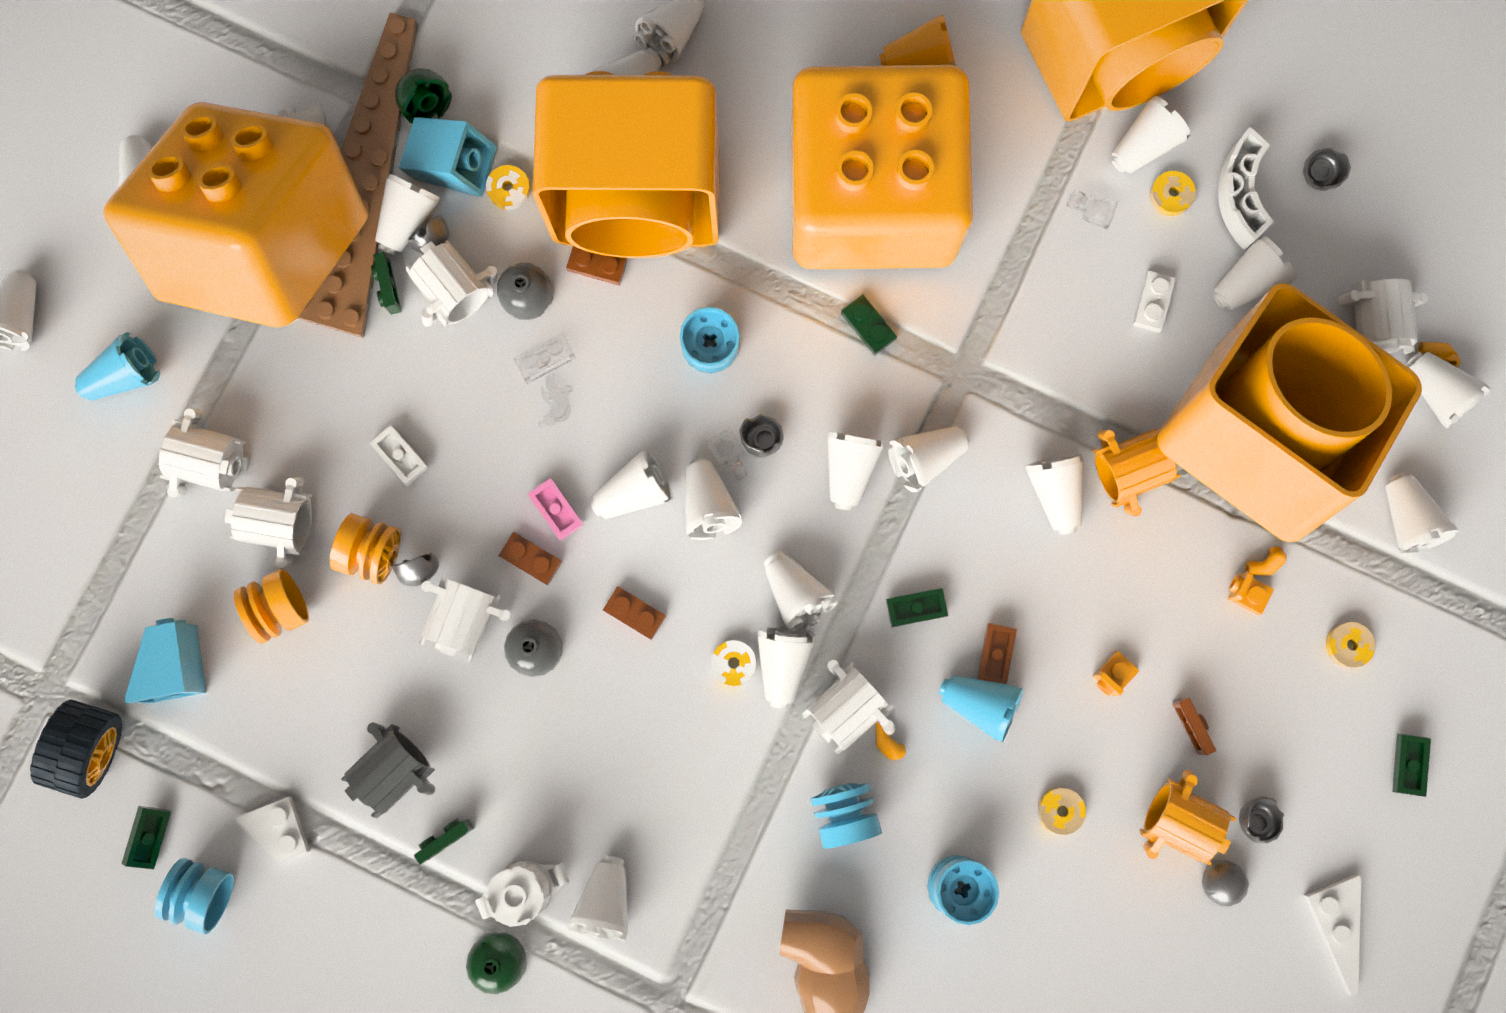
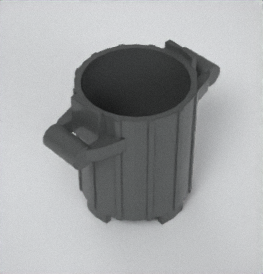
(388, 770)

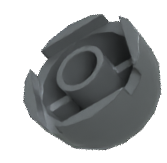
(525, 301)
(545, 652)

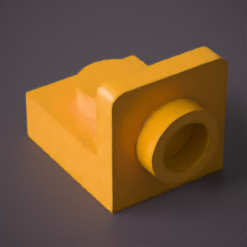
(1249, 593)
(1115, 674)

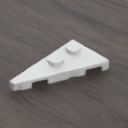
(1338, 920)

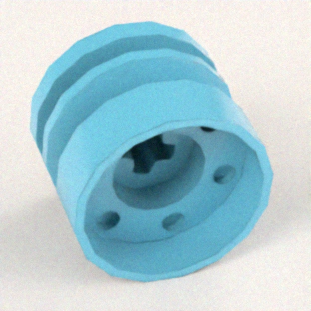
(709, 324)
(846, 815)
(978, 894)
(194, 895)

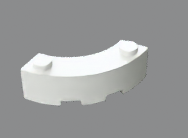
(1236, 190)

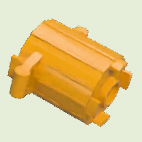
(1132, 468)
(1185, 822)

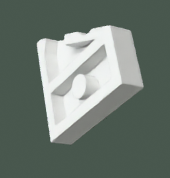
(277, 829)

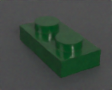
(388, 294)
(868, 325)
(916, 607)
(1411, 765)
(146, 837)
(432, 846)

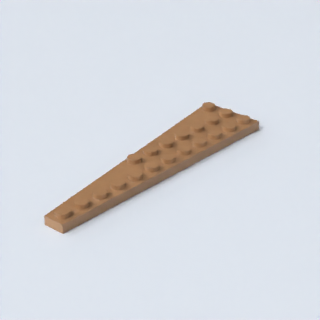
(370, 157)

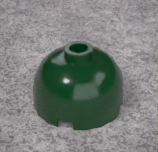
(422, 94)
(503, 952)

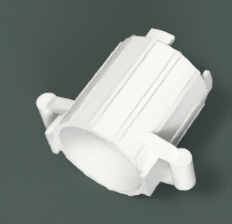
(450, 284)
(1386, 312)
(199, 456)
(273, 519)
(458, 617)
(848, 708)
(521, 892)

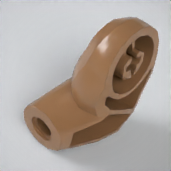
(829, 960)

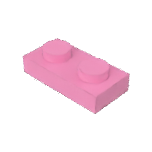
(555, 509)

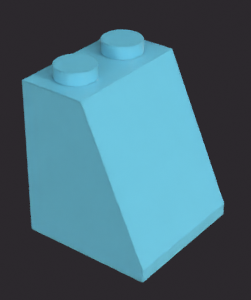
(448, 155)
(167, 664)

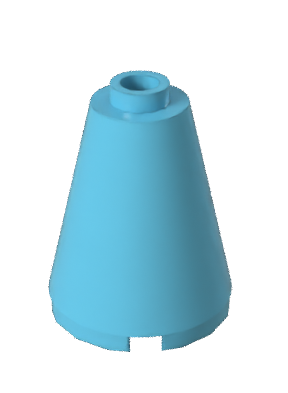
(118, 369)
(983, 703)

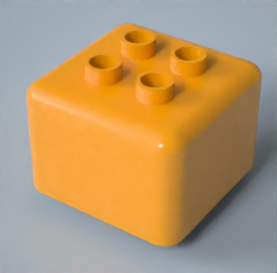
(1122, 49)
(627, 162)
(880, 166)
(238, 213)
(1290, 414)

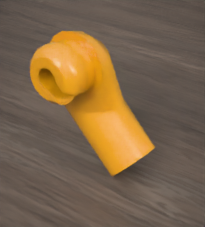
(1441, 350)
(1274, 561)
(887, 745)

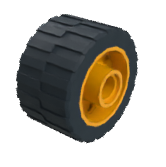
(76, 748)

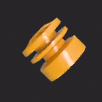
(365, 548)
(270, 607)

